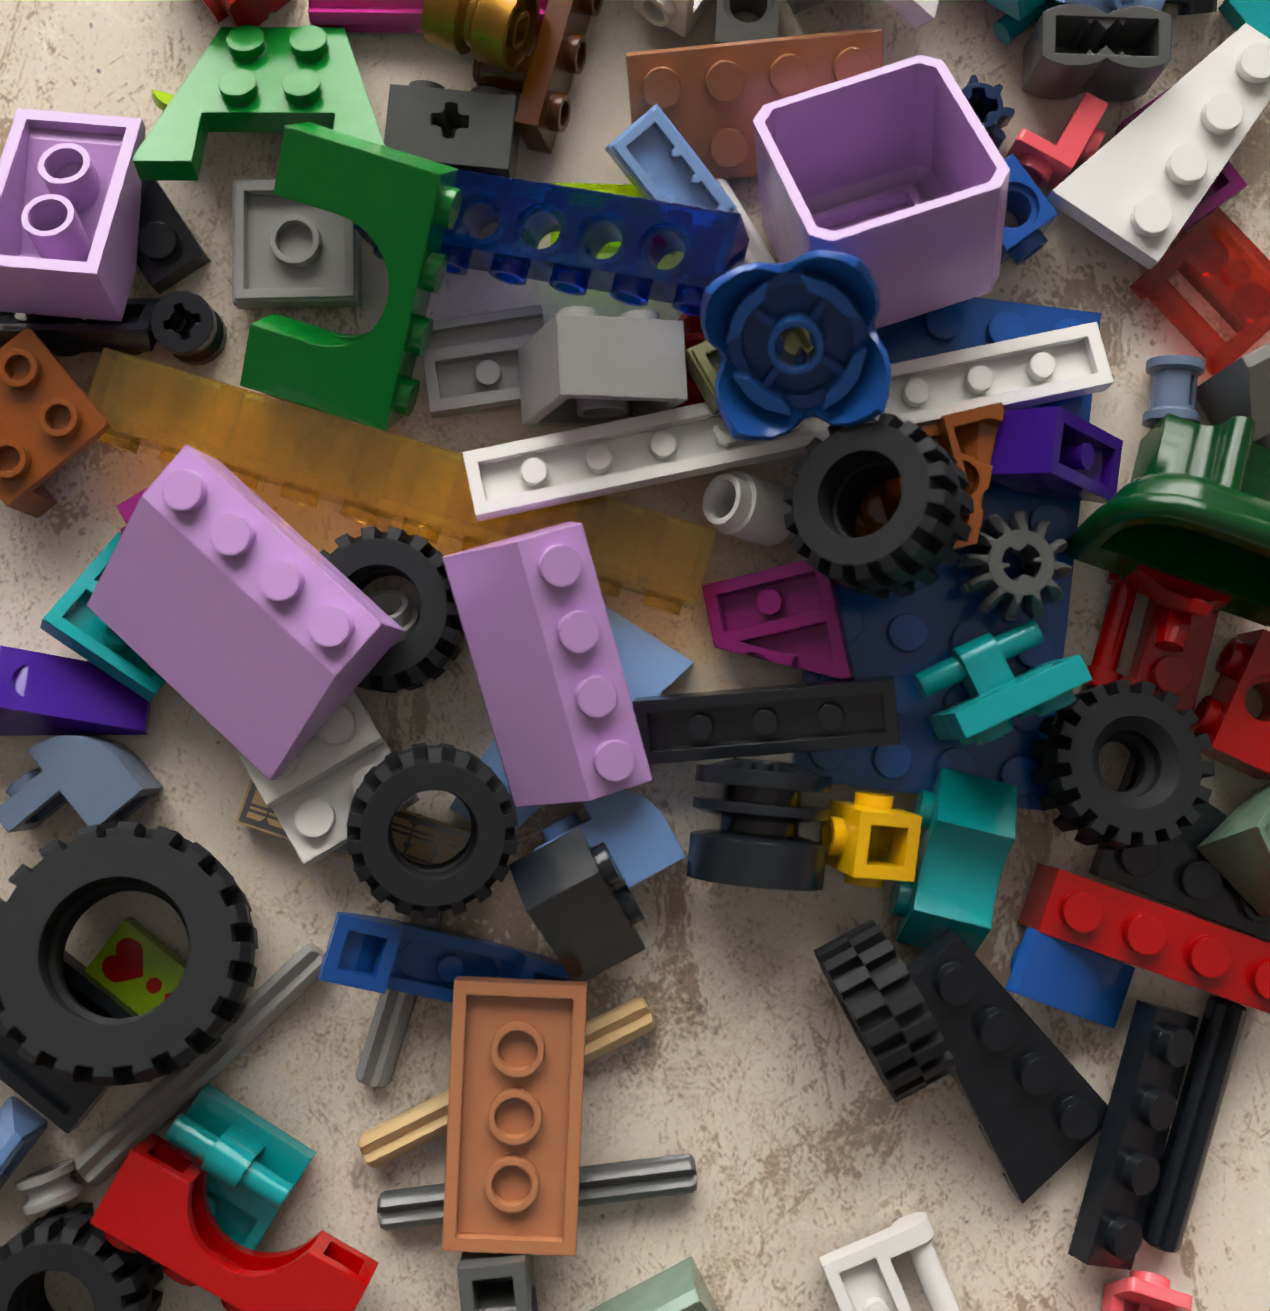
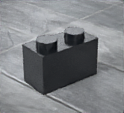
(576, 905)

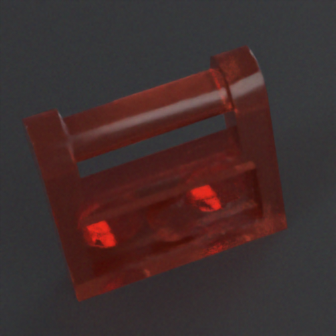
(1227, 274)

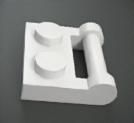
(865, 1276)

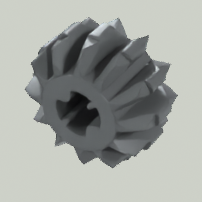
(1038, 564)

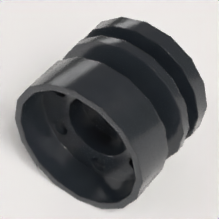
(759, 826)

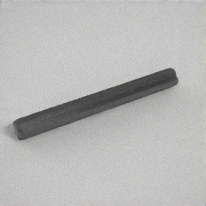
(597, 1186)

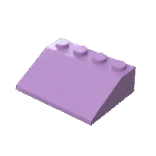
(238, 611)

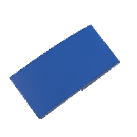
(1069, 977)

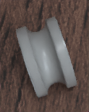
(49, 1187)

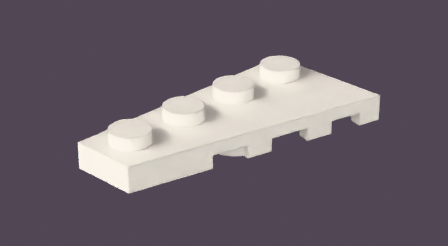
(1166, 159)

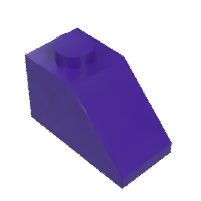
(1056, 455)

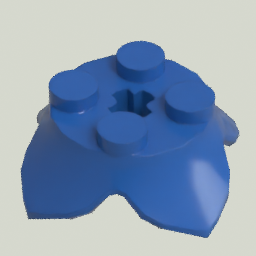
(771, 391)

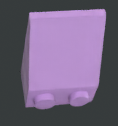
(69, 214)

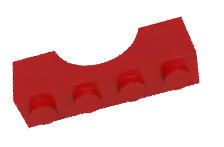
(1149, 936)
(164, 1212)

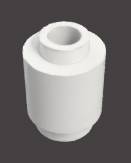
(747, 508)

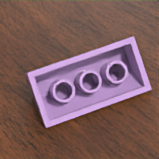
(548, 666)

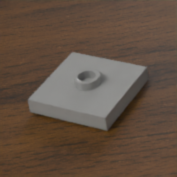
(291, 252)

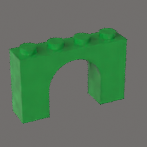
(405, 211)

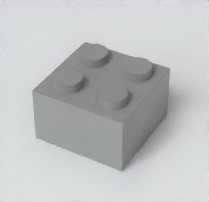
(601, 368)

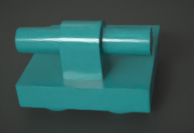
(994, 689)
(246, 1160)

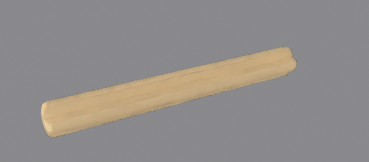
(431, 1117)

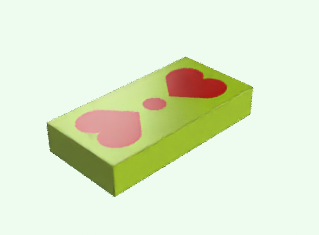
(137, 967)

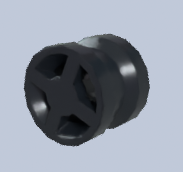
(197, 341)

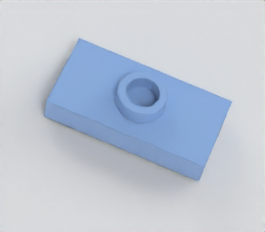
(665, 165)

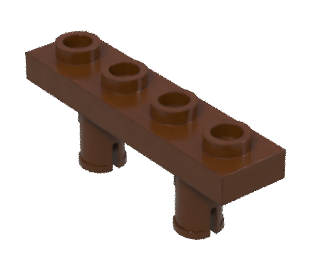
(547, 73)

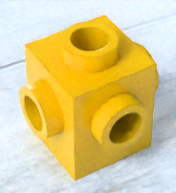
(871, 840)

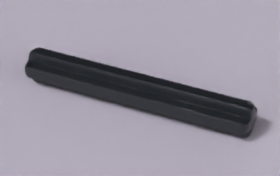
(1194, 1124)

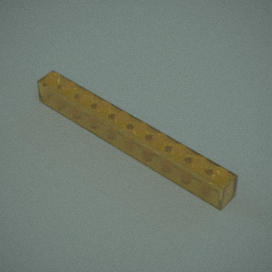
(381, 475)

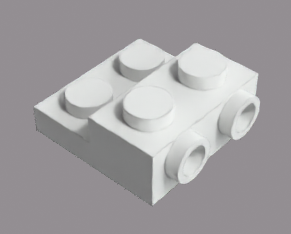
(319, 783)

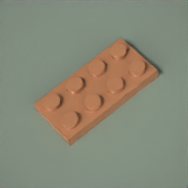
(720, 87)
(514, 1116)

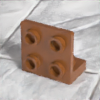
(42, 422)

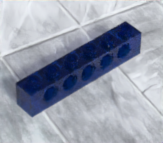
(587, 221)

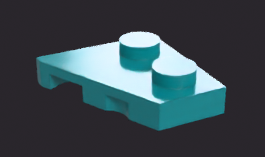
(91, 638)

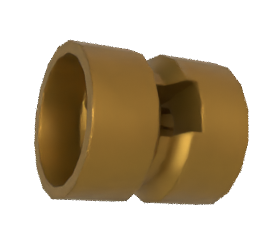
(494, 30)

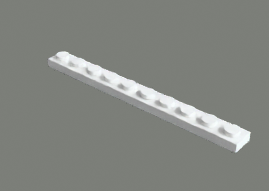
(696, 442)

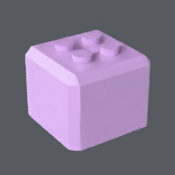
(889, 175)

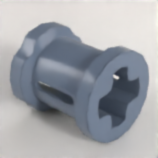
(1173, 387)

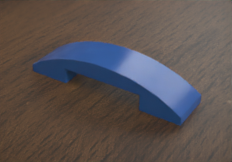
(421, 959)

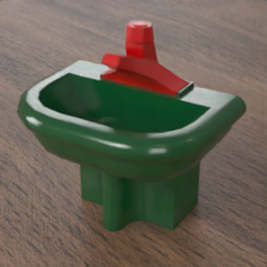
(1189, 525)

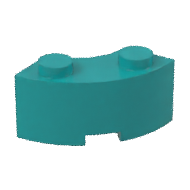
(959, 860)

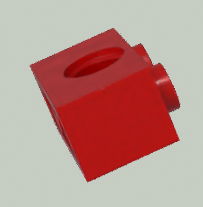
(1233, 733)

